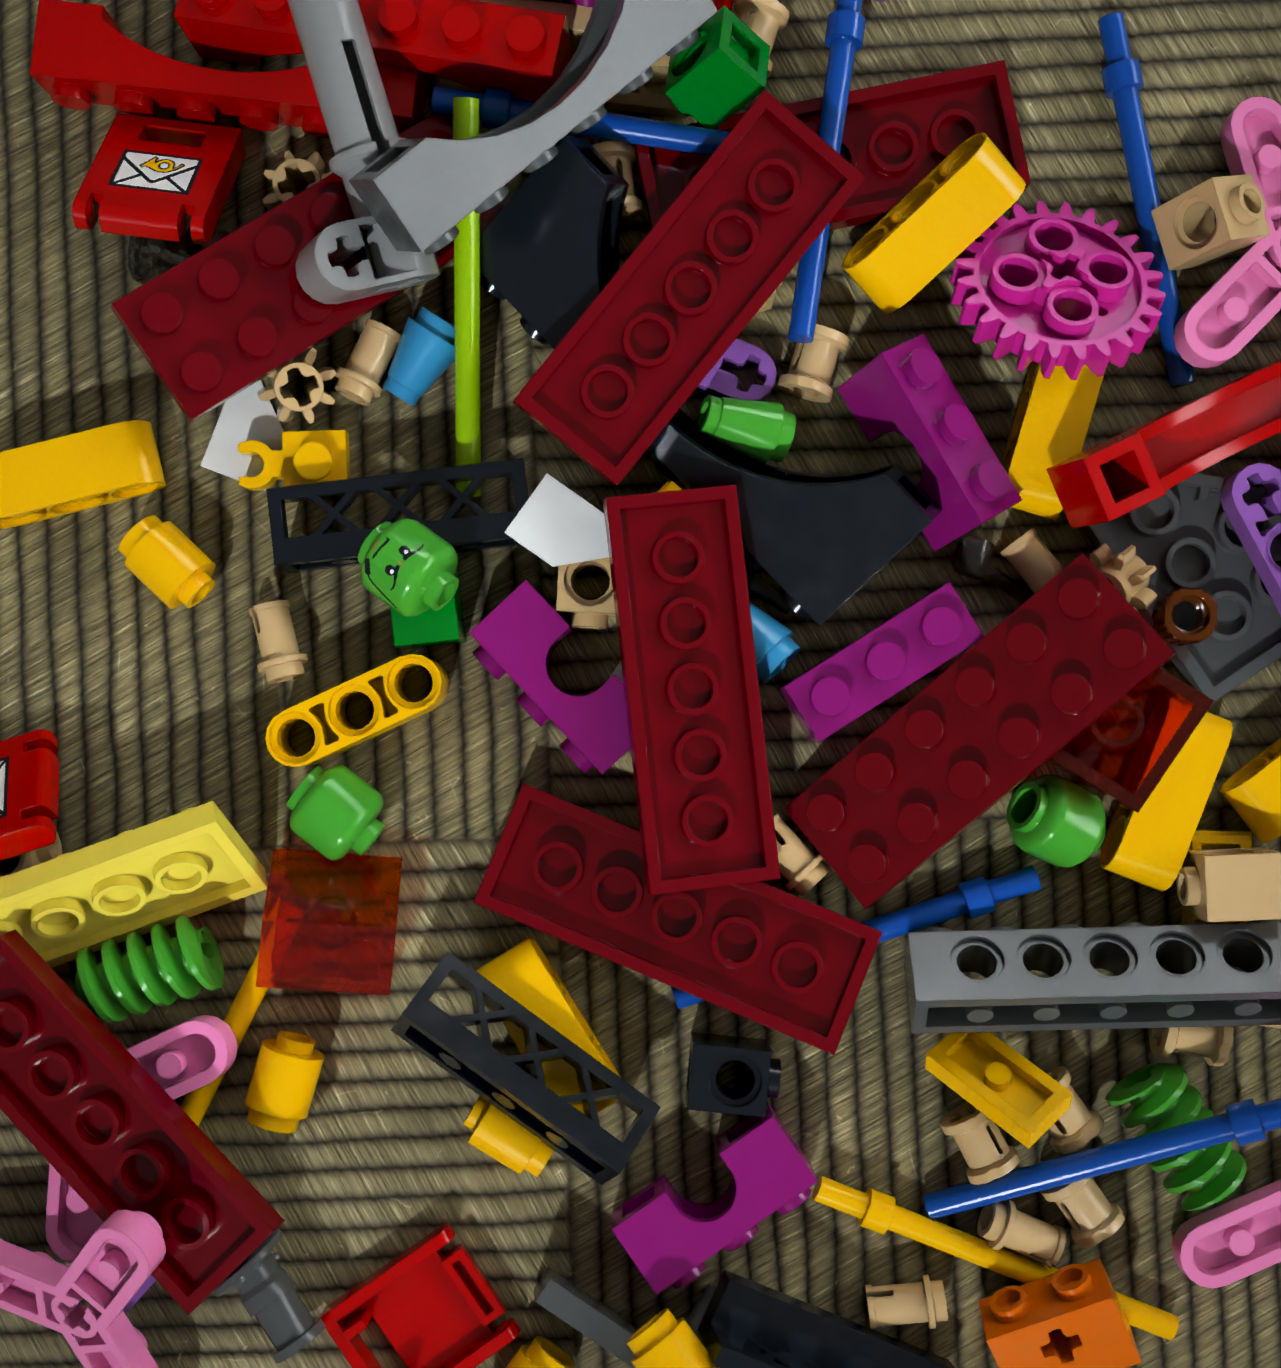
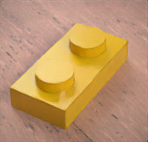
(999, 1083)

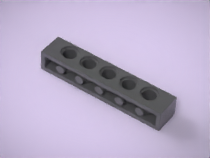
(1081, 997)

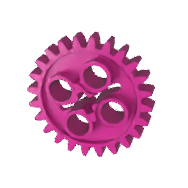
(1058, 290)

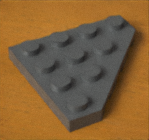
(1198, 548)

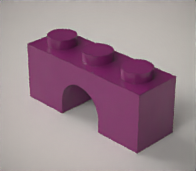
(914, 396)
(520, 642)
(881, 663)
(675, 1236)

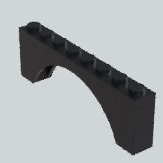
(809, 531)

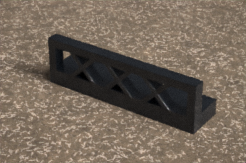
(342, 548)
(512, 1089)
(768, 1329)

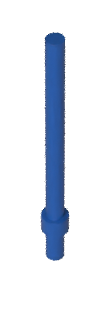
(843, 38)
(1122, 83)
(499, 107)
(972, 898)
(1242, 1122)

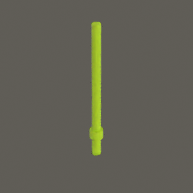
(467, 312)

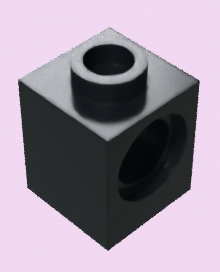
(709, 1053)

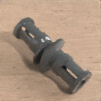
(270, 1297)

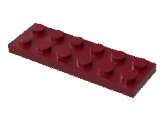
(889, 135)
(689, 289)
(239, 304)
(691, 689)
(978, 730)
(725, 944)
(119, 1130)

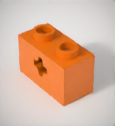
(1060, 1322)

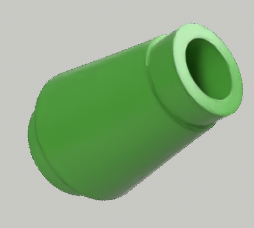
(748, 426)

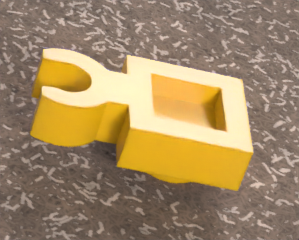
(304, 459)

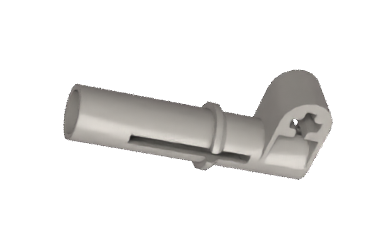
(359, 132)

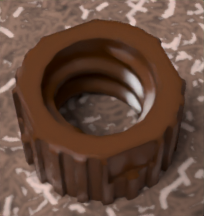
(1205, 622)

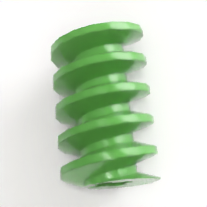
(150, 972)
(1163, 1101)

